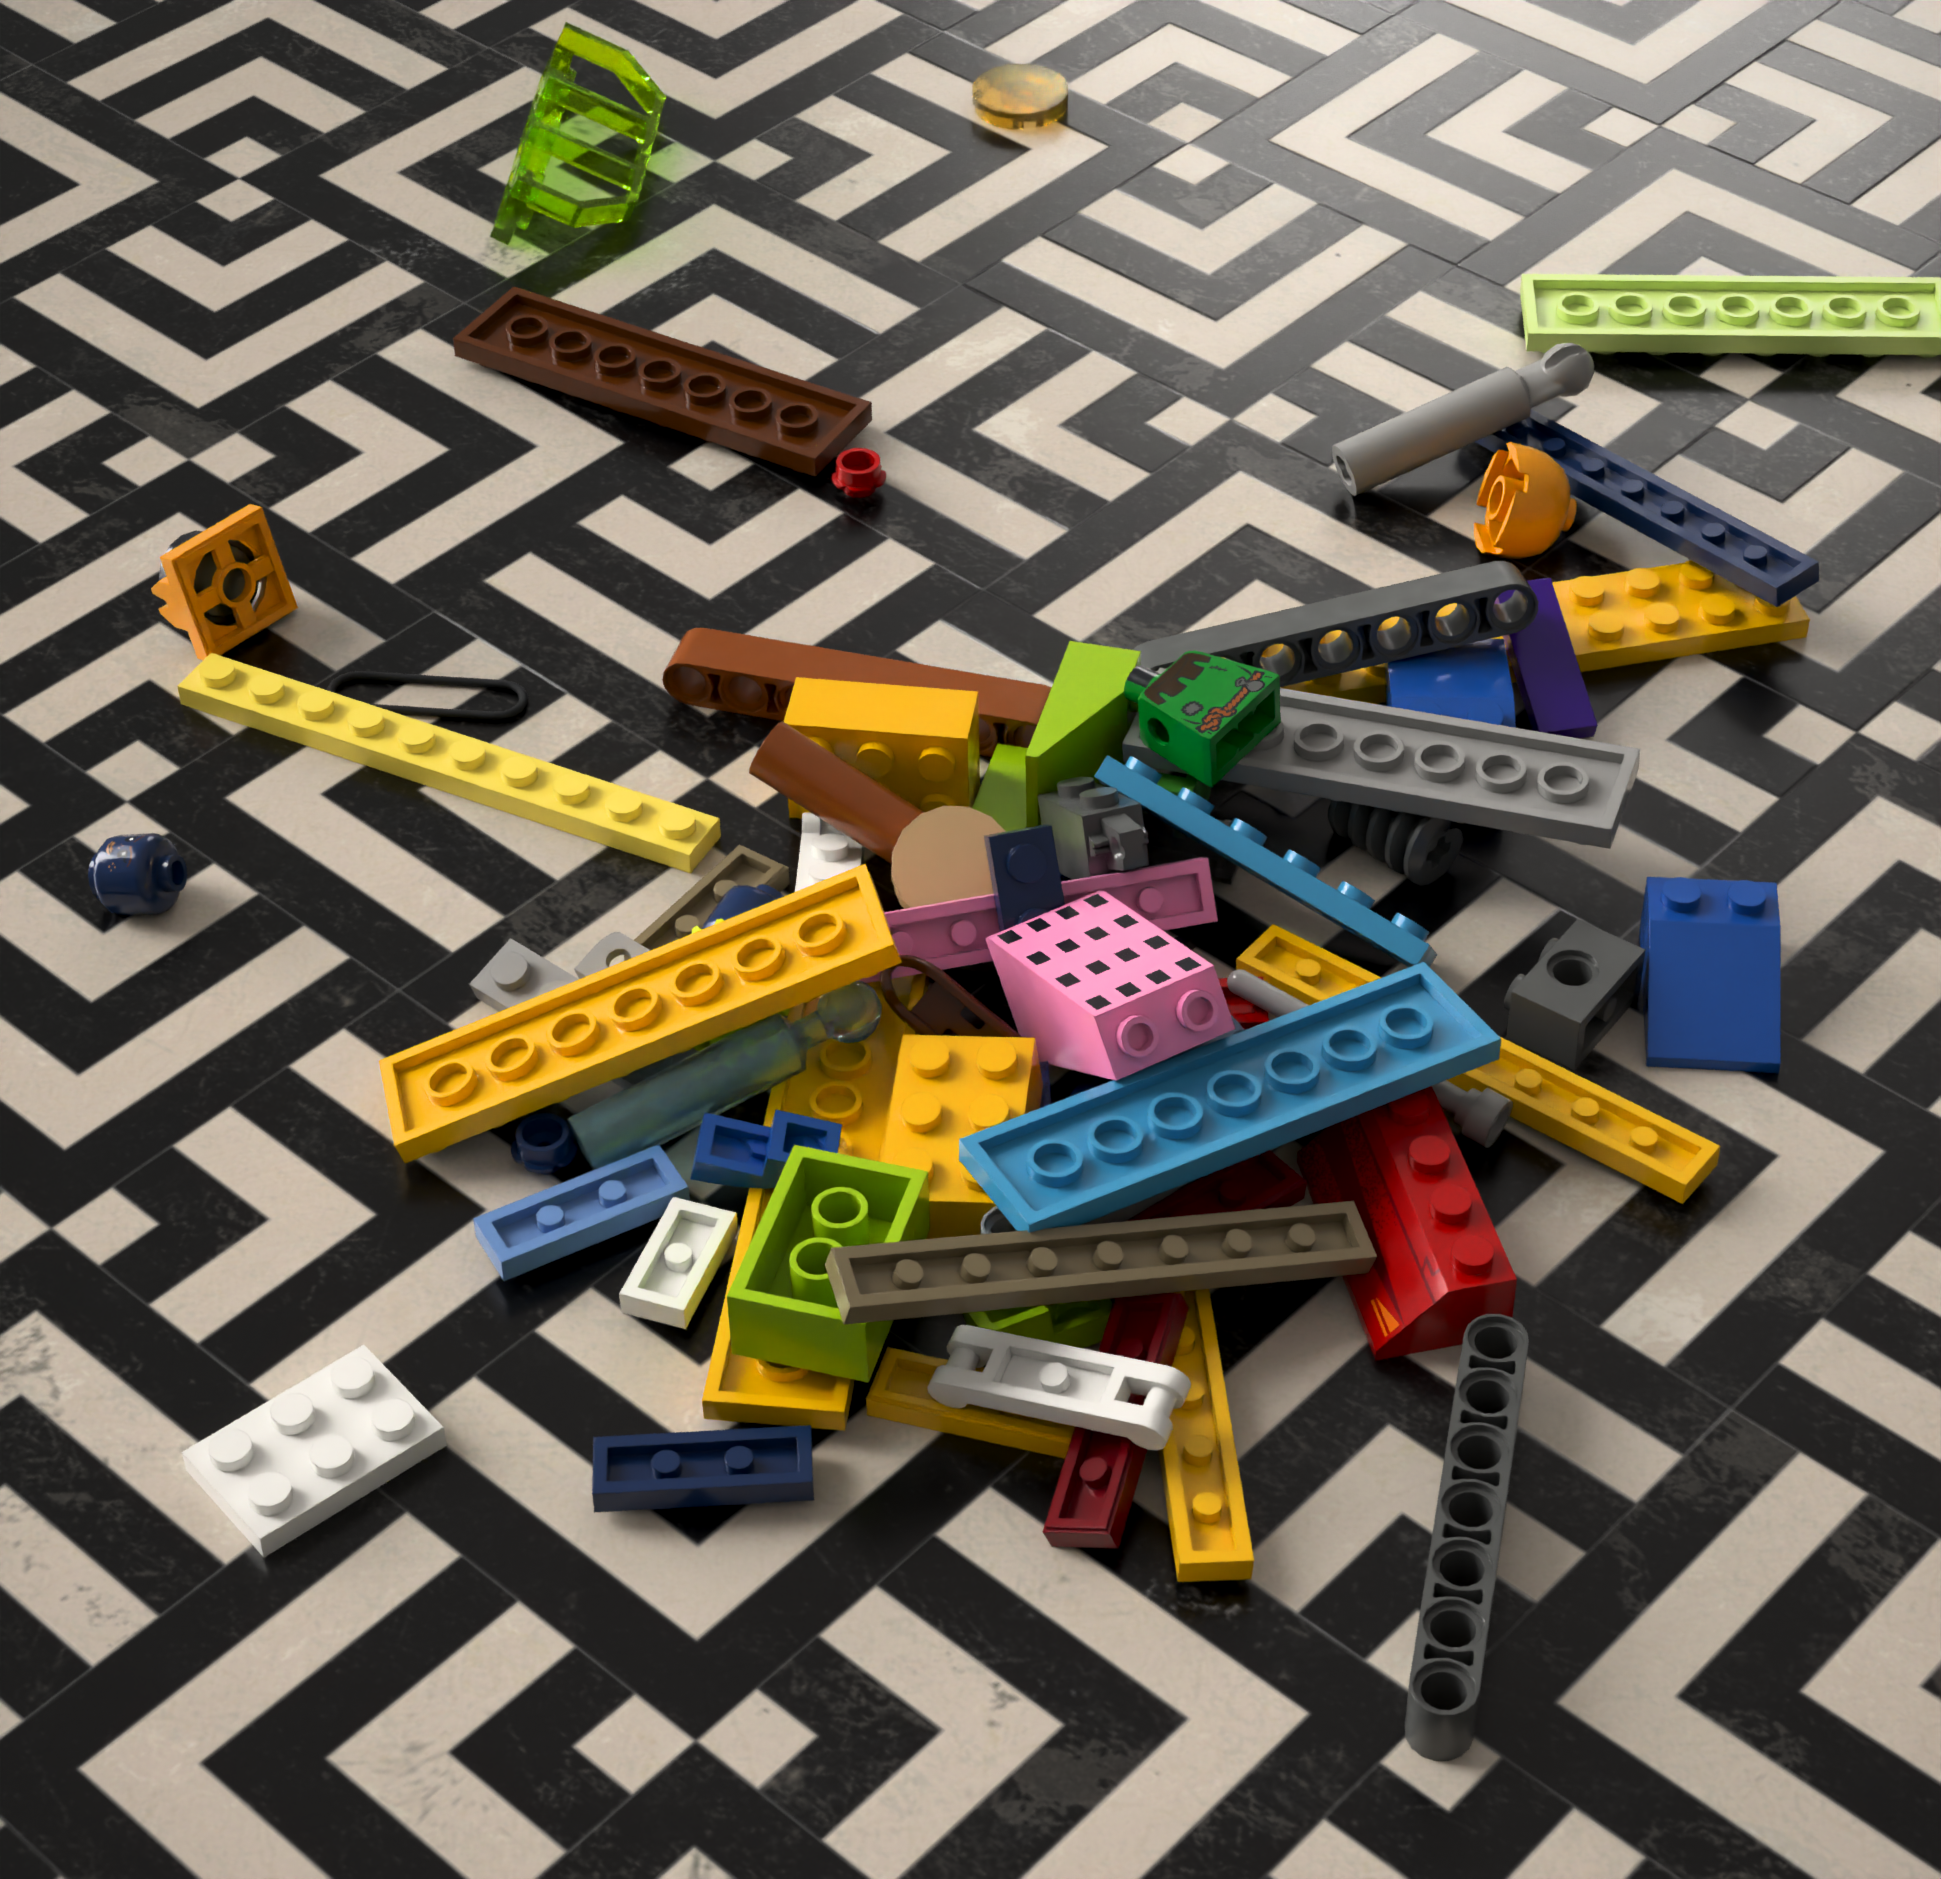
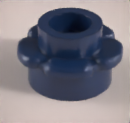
(543, 1144)

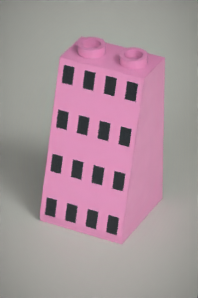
(1106, 988)

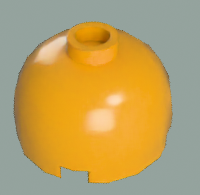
(1524, 503)

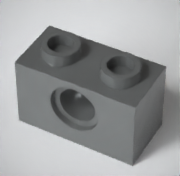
(1574, 993)

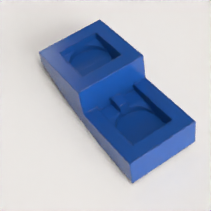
(754, 1154)

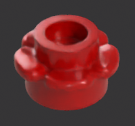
(858, 472)

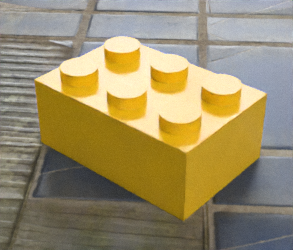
(901, 736)
(946, 1093)

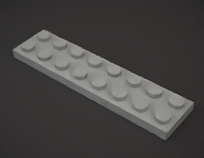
(1435, 767)

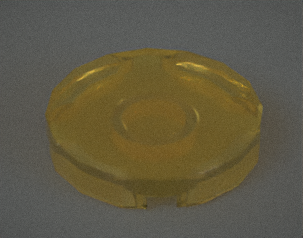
(1020, 94)

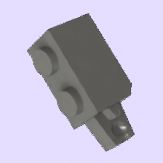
(1094, 828)

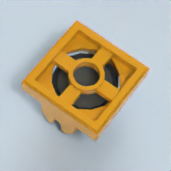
(216, 577)

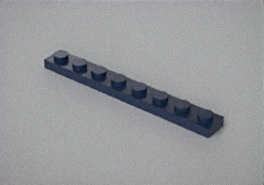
(1666, 512)

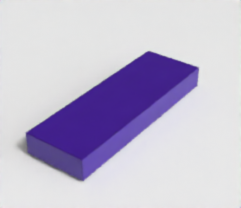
(1549, 669)

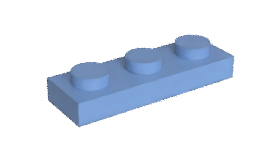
(579, 1212)

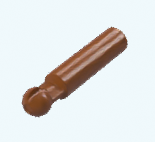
(833, 790)

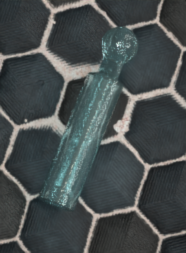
(720, 1076)

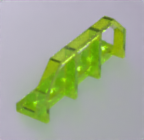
(543, 139)

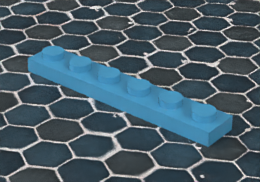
(1290, 875)

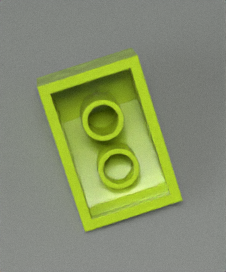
(1080, 720)

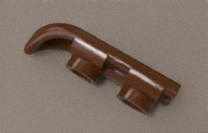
(941, 1005)

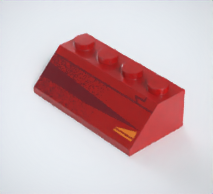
(1425, 1220)

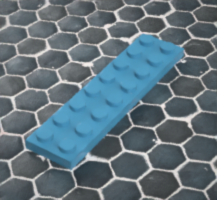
(1227, 1101)

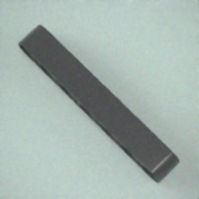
(1359, 618)
(1466, 1540)

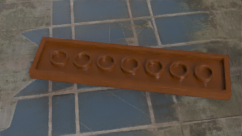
(664, 380)

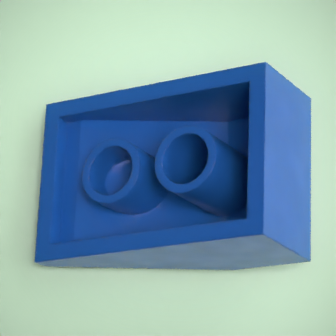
(1455, 682)
(1711, 974)

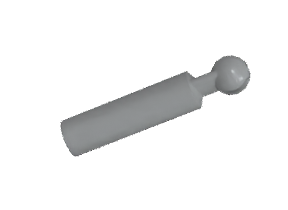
(1459, 418)

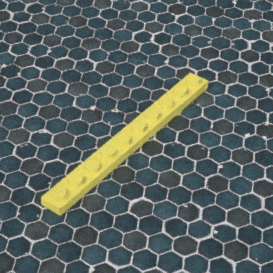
(452, 762)

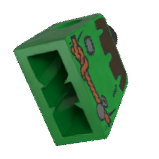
(1204, 711)

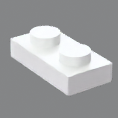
(678, 1262)

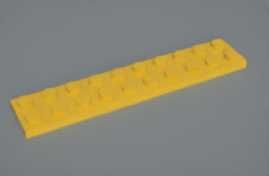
(1623, 622)
(842, 1086)

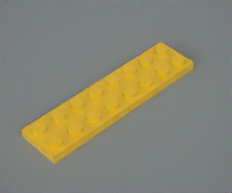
(636, 1013)

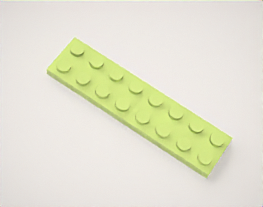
(1733, 314)

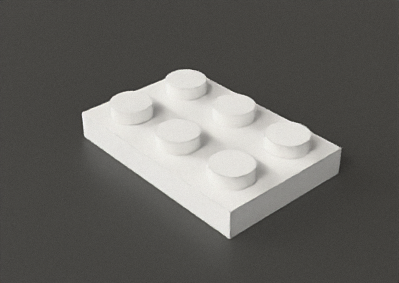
(314, 1450)

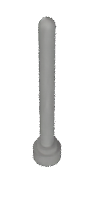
(1477, 1112)

